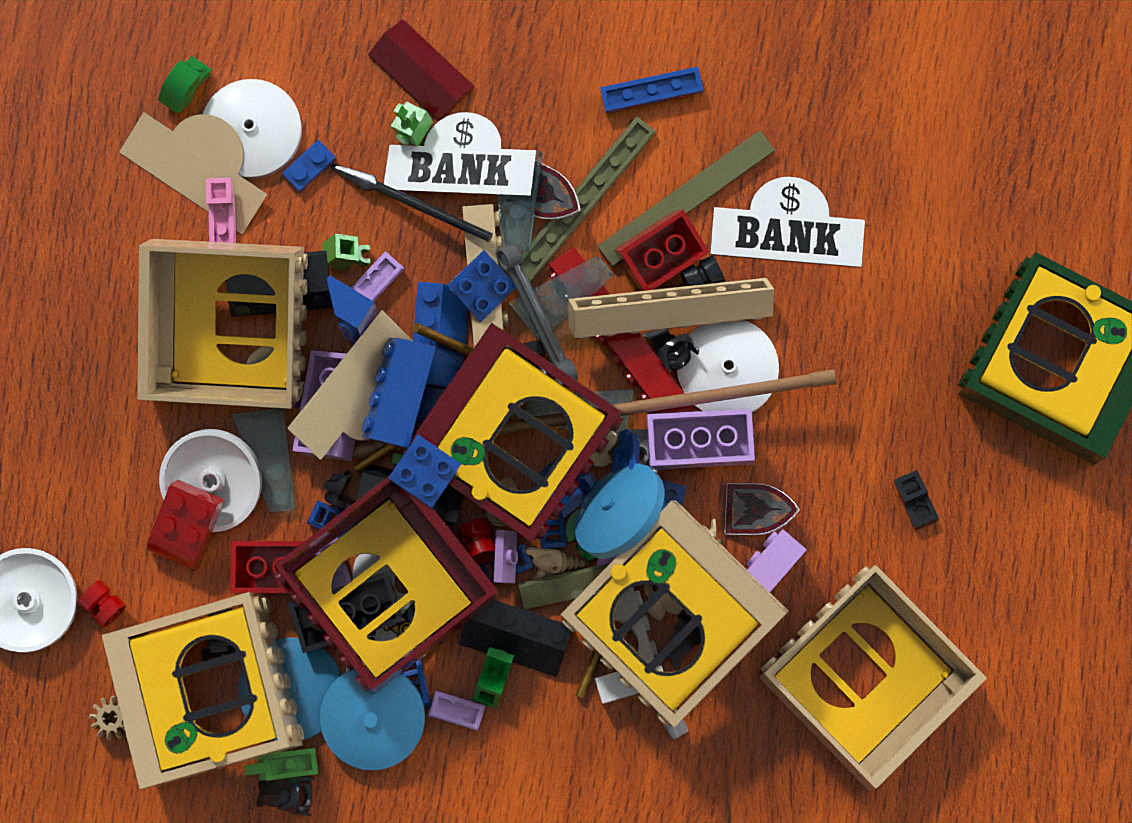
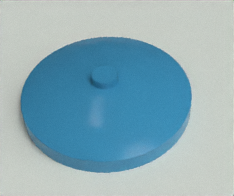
(619, 511)
(310, 679)
(370, 727)

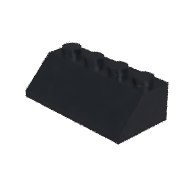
(317, 294)
(360, 605)
(531, 638)

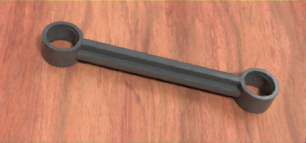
(511, 262)

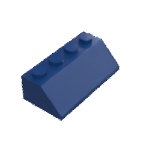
(351, 309)
(447, 315)
(398, 392)

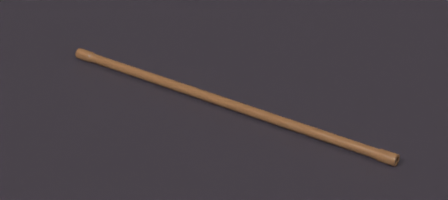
(814, 380)

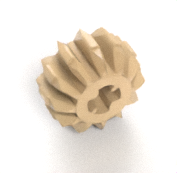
(101, 717)

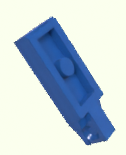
(627, 453)

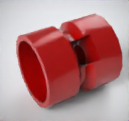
(478, 540)
(101, 603)

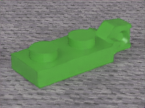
(285, 765)

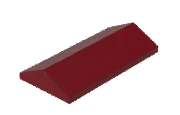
(420, 70)

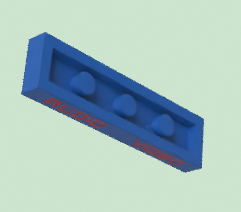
(651, 90)

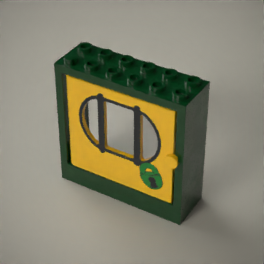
(1085, 389)

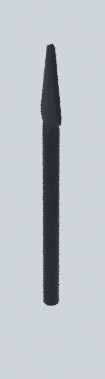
(369, 183)

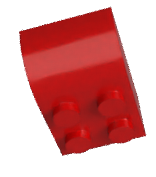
(661, 250)
(184, 524)
(254, 568)

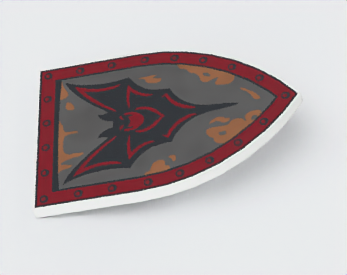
(555, 195)
(756, 509)

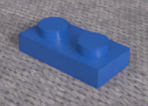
(309, 166)

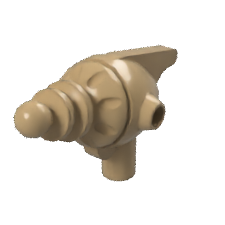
(552, 561)

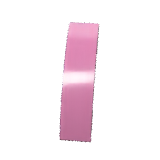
(221, 210)

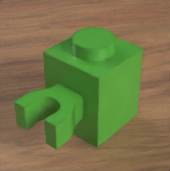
(410, 124)
(344, 252)

